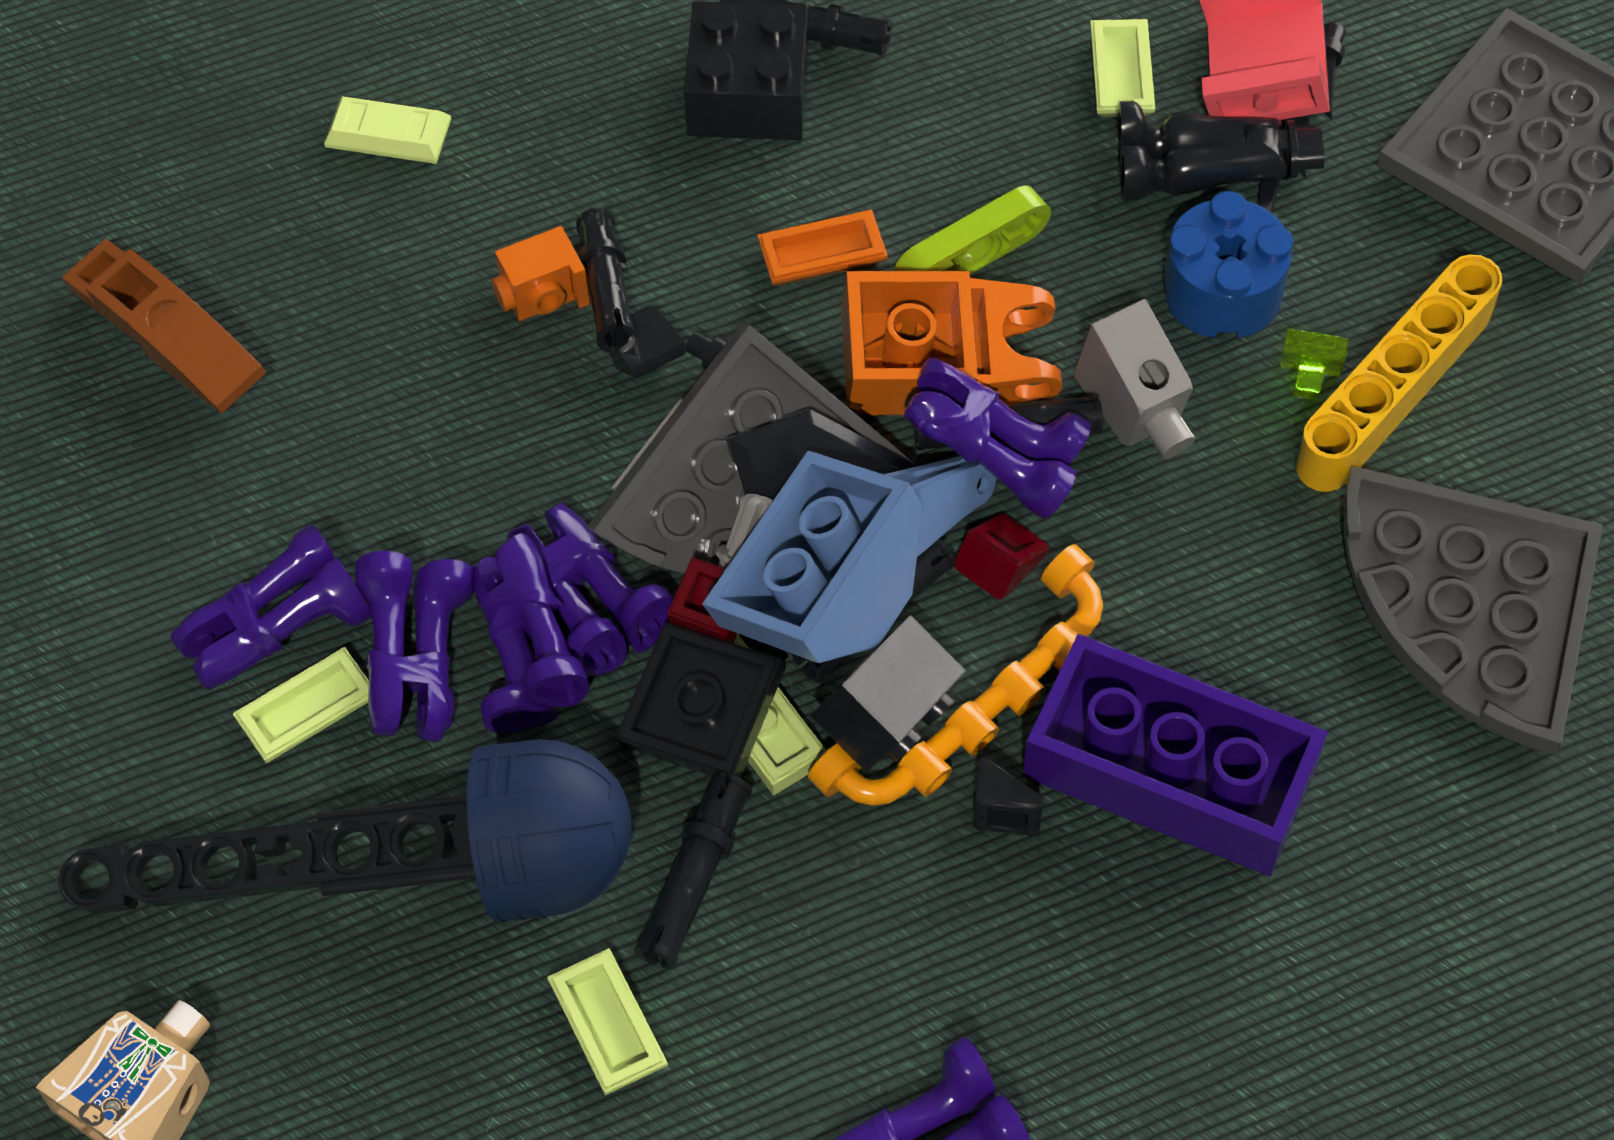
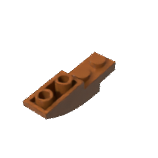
(165, 324)

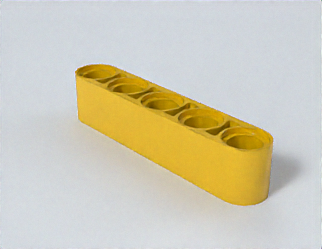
(1455, 309)

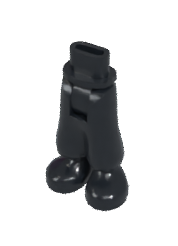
(1209, 151)

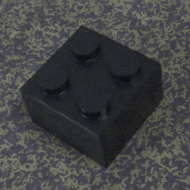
(746, 70)

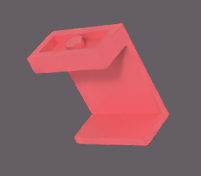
(1265, 58)

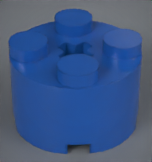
(1227, 266)

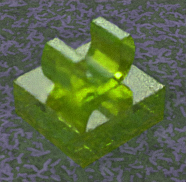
(1313, 357)

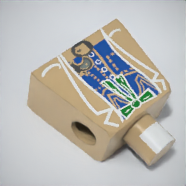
(132, 1078)

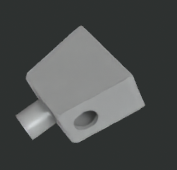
(1137, 379)

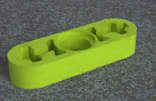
(981, 235)

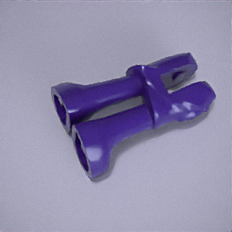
(964, 412)
(582, 558)
(437, 592)
(520, 606)
(231, 635)
(962, 1089)

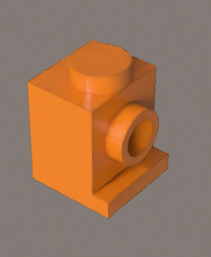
(540, 275)

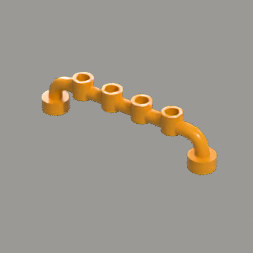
(971, 723)

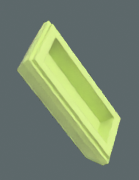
(1122, 65)
(388, 130)
(304, 705)
(607, 1021)

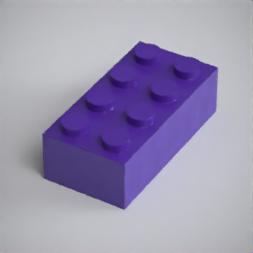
(1173, 754)

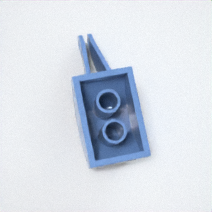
(841, 553)

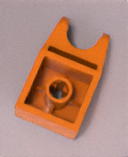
(909, 316)

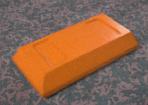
(822, 248)

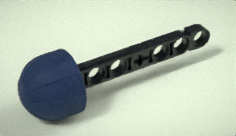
(535, 830)

